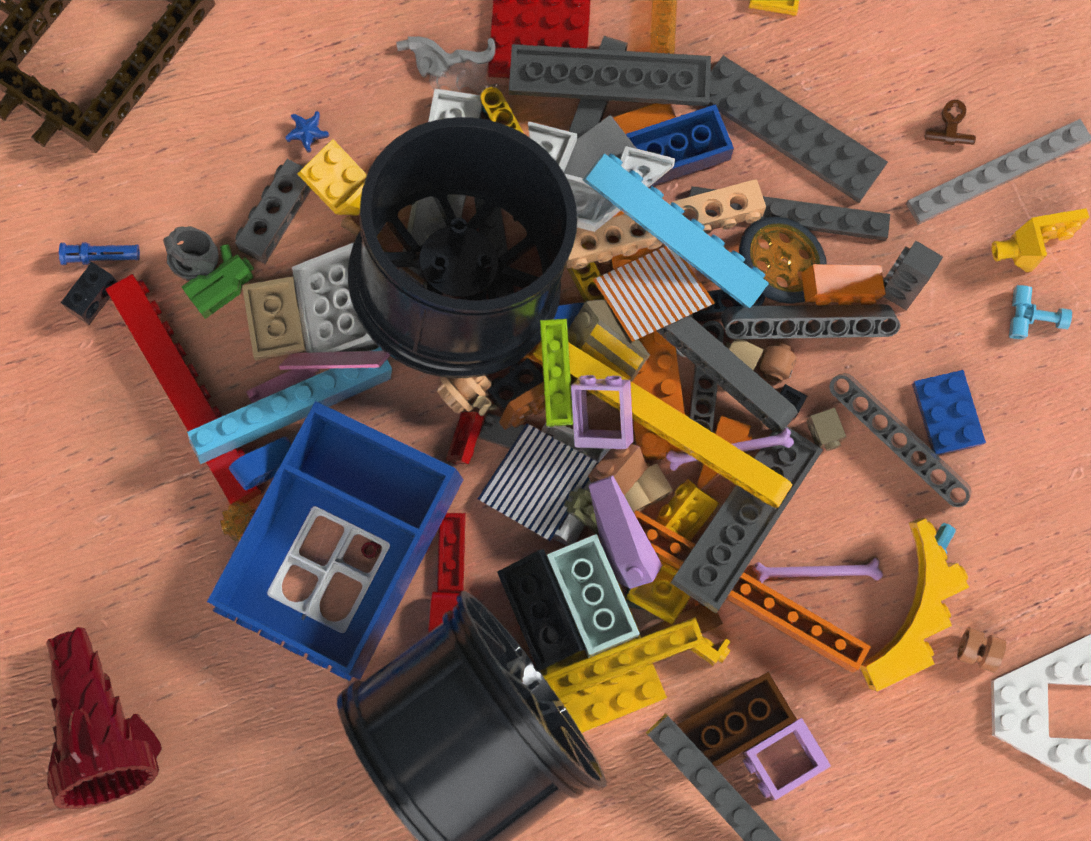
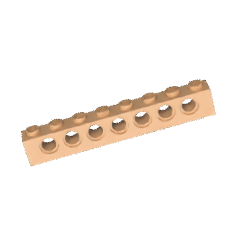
(745, 194)

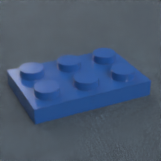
(948, 413)

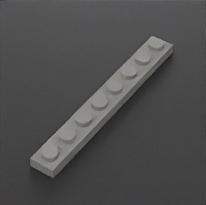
(999, 171)

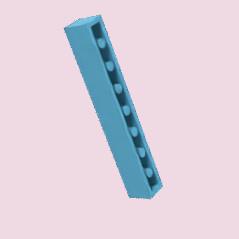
(676, 231)
(282, 409)

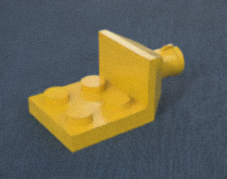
(335, 179)
(1027, 243)

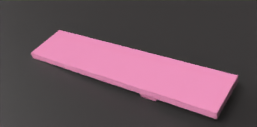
(333, 360)

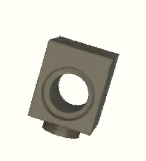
(826, 429)

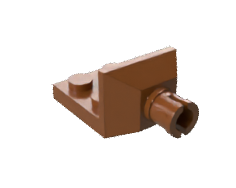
(525, 405)

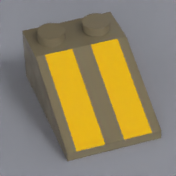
(604, 338)

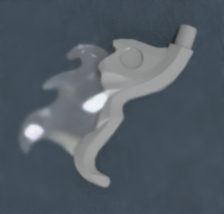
(453, 70)

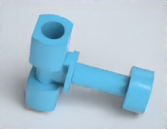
(1027, 313)

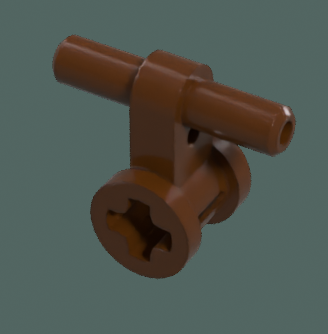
(951, 136)

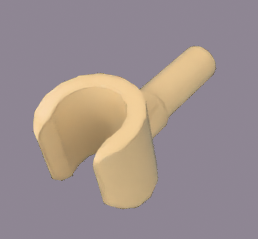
(483, 404)

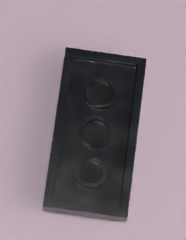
(541, 610)

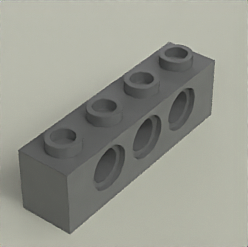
(262, 246)
(910, 274)

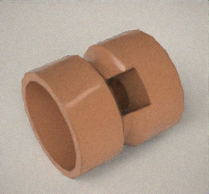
(990, 653)

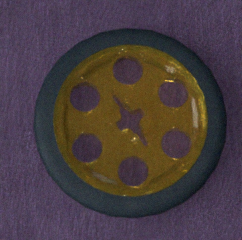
(799, 238)

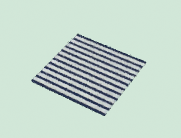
(537, 481)

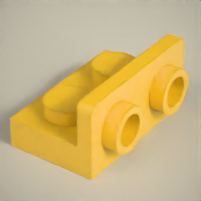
(687, 510)

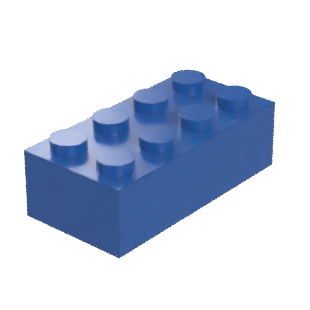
(692, 139)

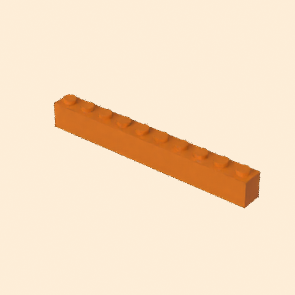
(766, 603)

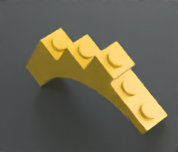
(927, 616)

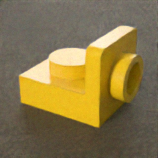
(711, 655)

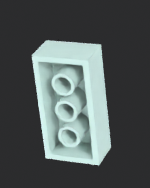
(593, 595)

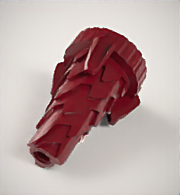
(95, 749)

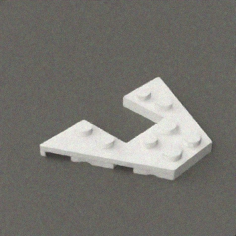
(593, 208)
(1022, 713)

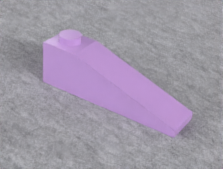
(622, 536)

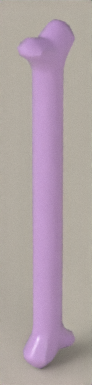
(783, 439)
(818, 571)

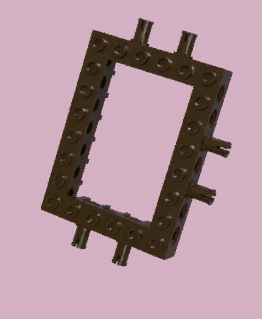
(92, 129)

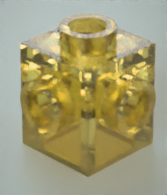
(234, 512)

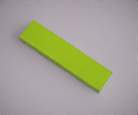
(556, 372)

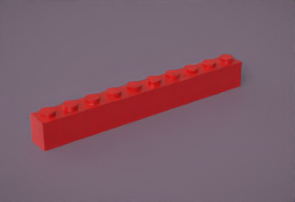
(175, 375)

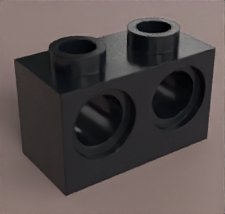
(89, 293)
(512, 383)

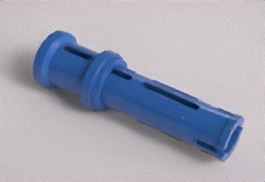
(85, 255)

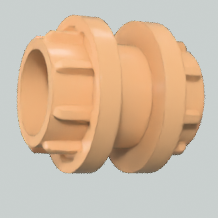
(461, 391)

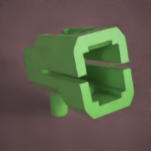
(220, 286)

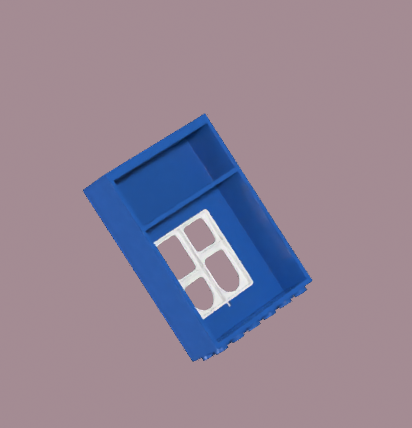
(371, 490)

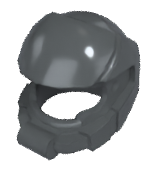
(192, 258)

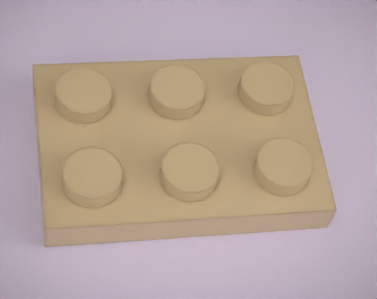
(273, 318)

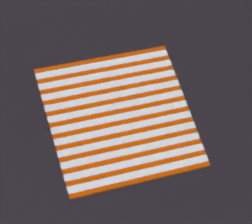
(653, 292)

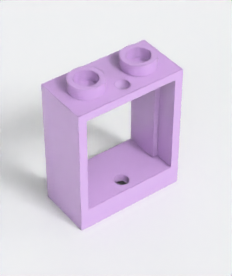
(601, 438)
(808, 744)

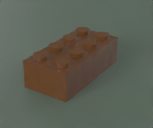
(739, 720)

